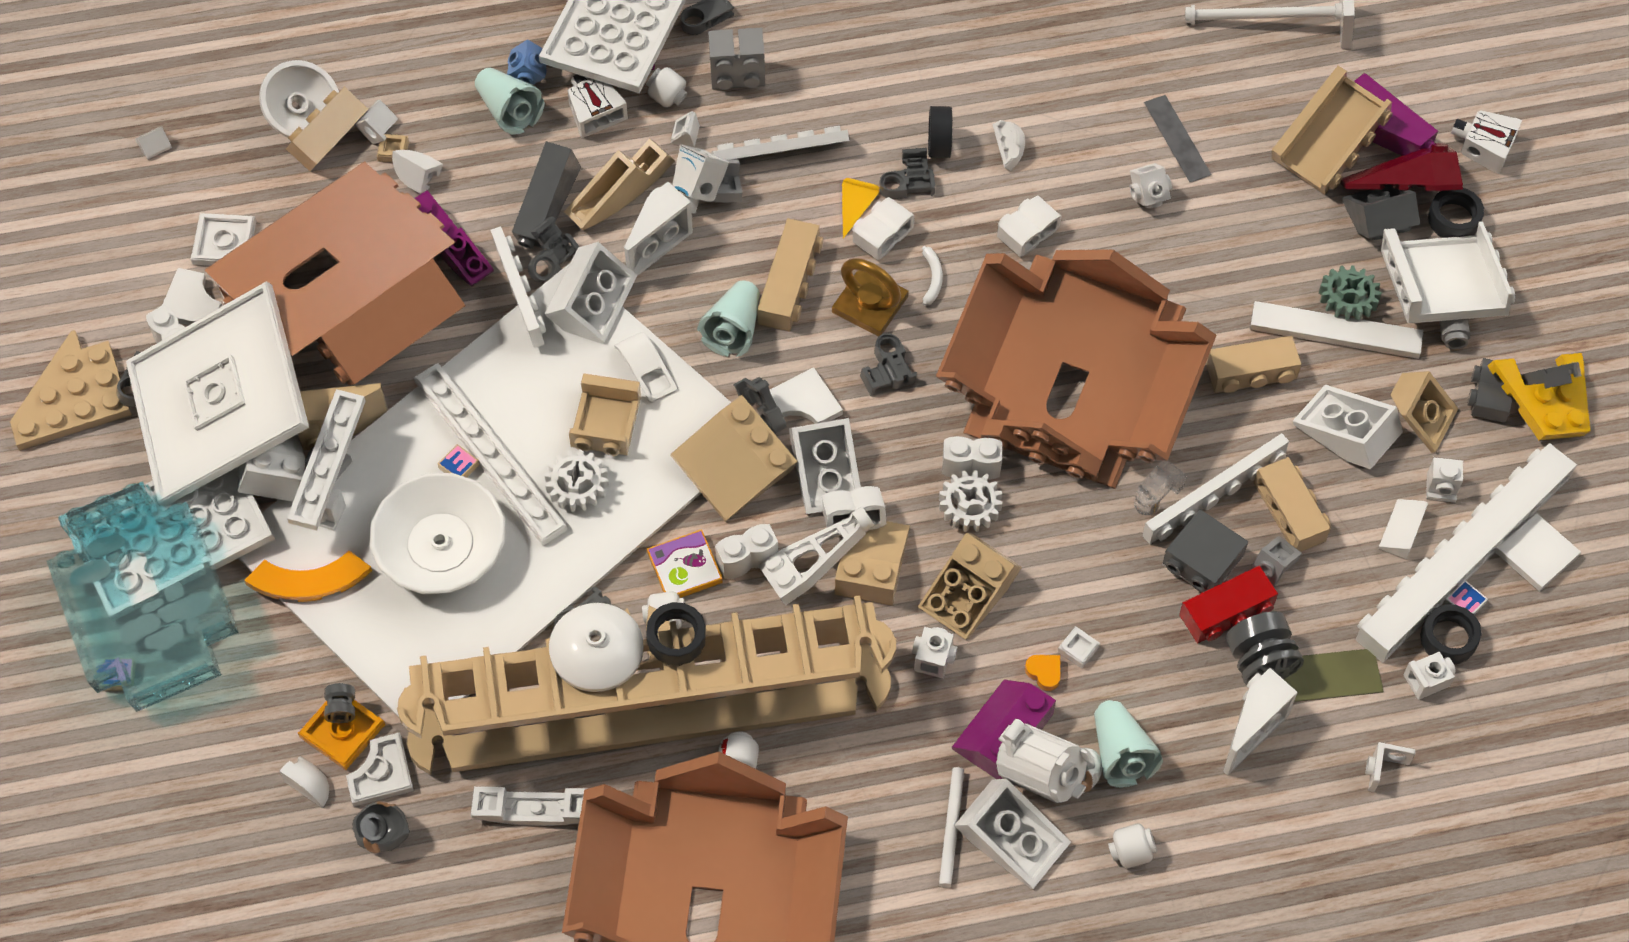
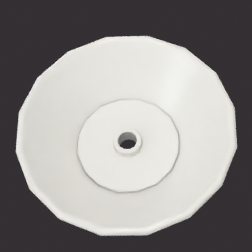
(434, 510)

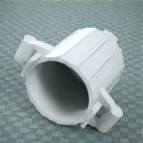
(1041, 762)

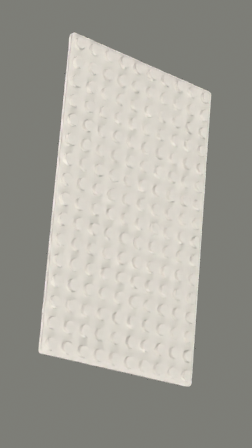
(529, 405)

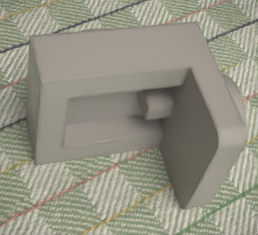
(730, 187)

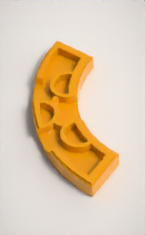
(308, 584)

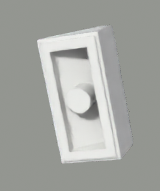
(1403, 527)

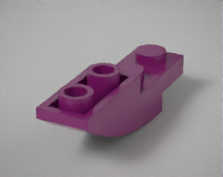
(463, 255)

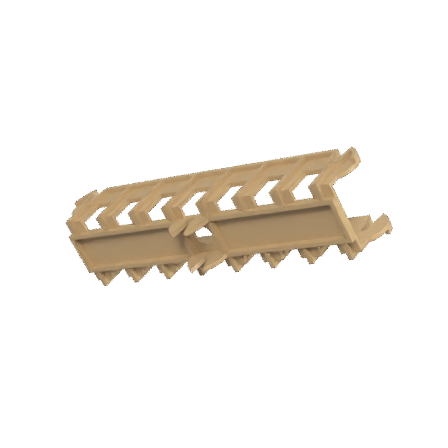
(738, 676)

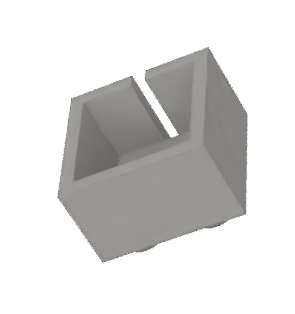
(741, 69)

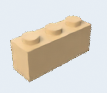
(325, 127)
(1253, 364)
(1292, 504)

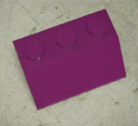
(1009, 702)

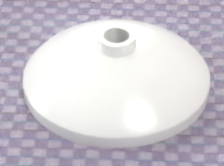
(298, 83)
(601, 663)

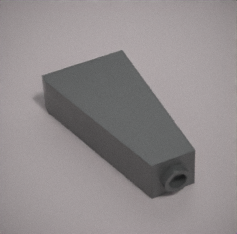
(546, 192)

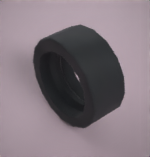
(940, 131)
(1464, 198)
(676, 611)
(1456, 614)

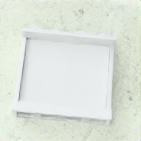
(1447, 277)

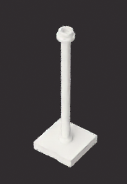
(1343, 11)

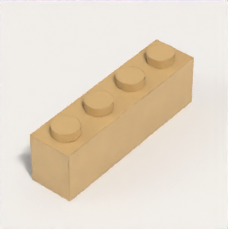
(789, 274)

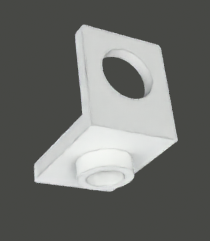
(376, 122)
(1382, 753)

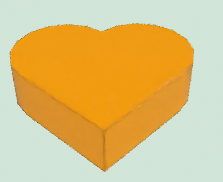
(1044, 670)

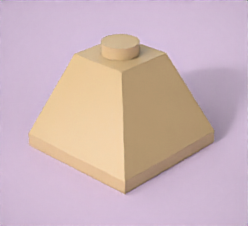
(1424, 406)

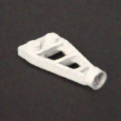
(780, 567)

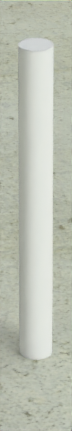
(950, 830)

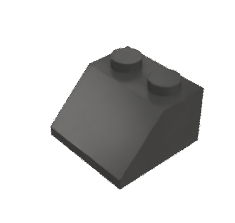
(1382, 209)

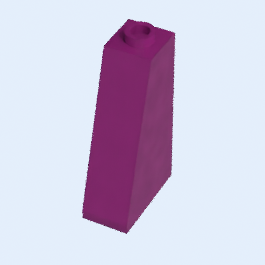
(1405, 129)

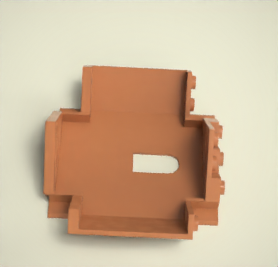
(379, 291)
(1090, 315)
(709, 829)

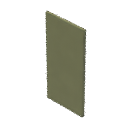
(1336, 675)

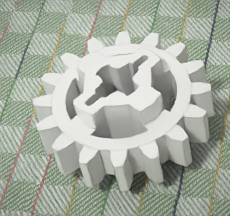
(587, 485)
(972, 504)

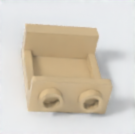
(605, 415)

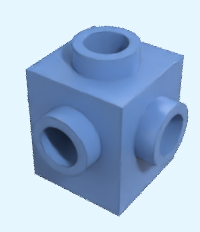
(525, 63)

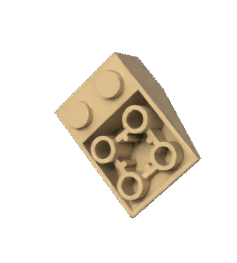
(969, 585)

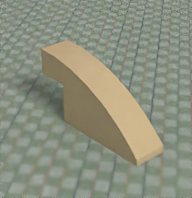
(618, 184)

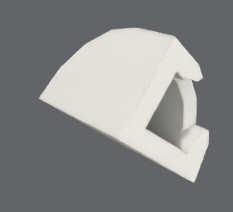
(415, 169)
(306, 780)

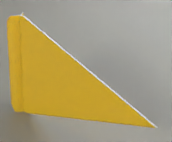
(855, 200)

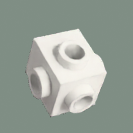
(1150, 185)
(934, 651)

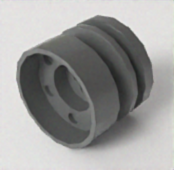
(1264, 644)

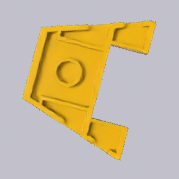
(1549, 411)

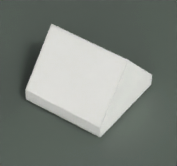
(686, 130)
(153, 143)

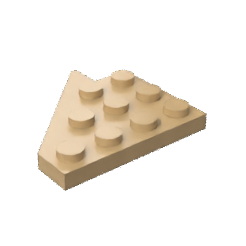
(70, 395)

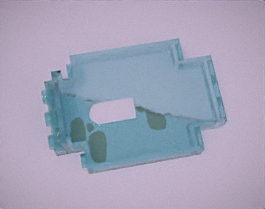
(159, 642)

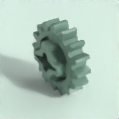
(1350, 293)

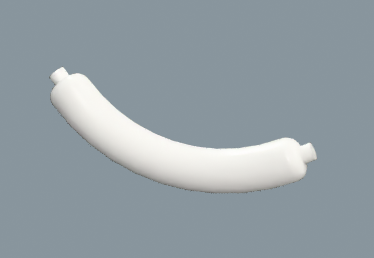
(937, 275)

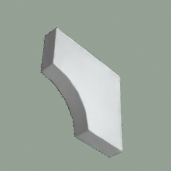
(189, 298)
(807, 397)
(382, 774)

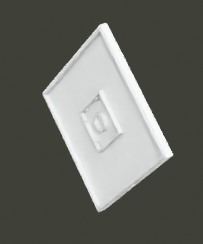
(216, 394)

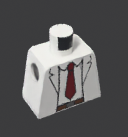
(595, 105)
(1487, 138)

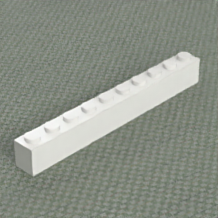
(1465, 552)

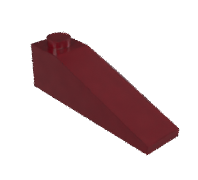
(1428, 168)

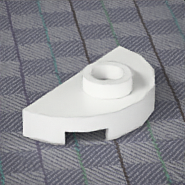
(1010, 142)

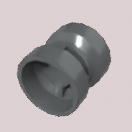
(339, 703)

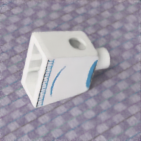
(698, 174)

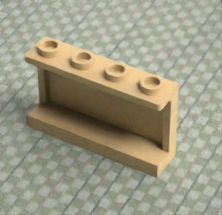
(1331, 131)

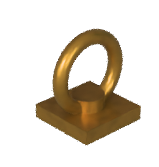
(869, 296)

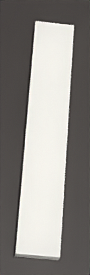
(1337, 331)

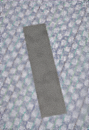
(1177, 138)

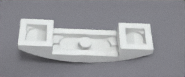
(527, 808)

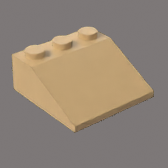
(734, 458)

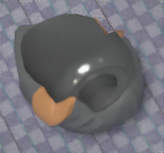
(380, 827)

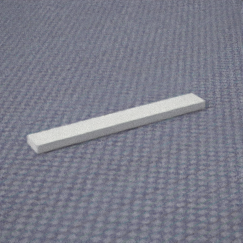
(491, 454)

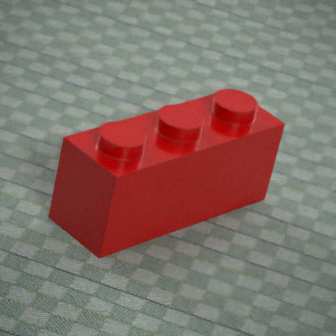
(1228, 604)

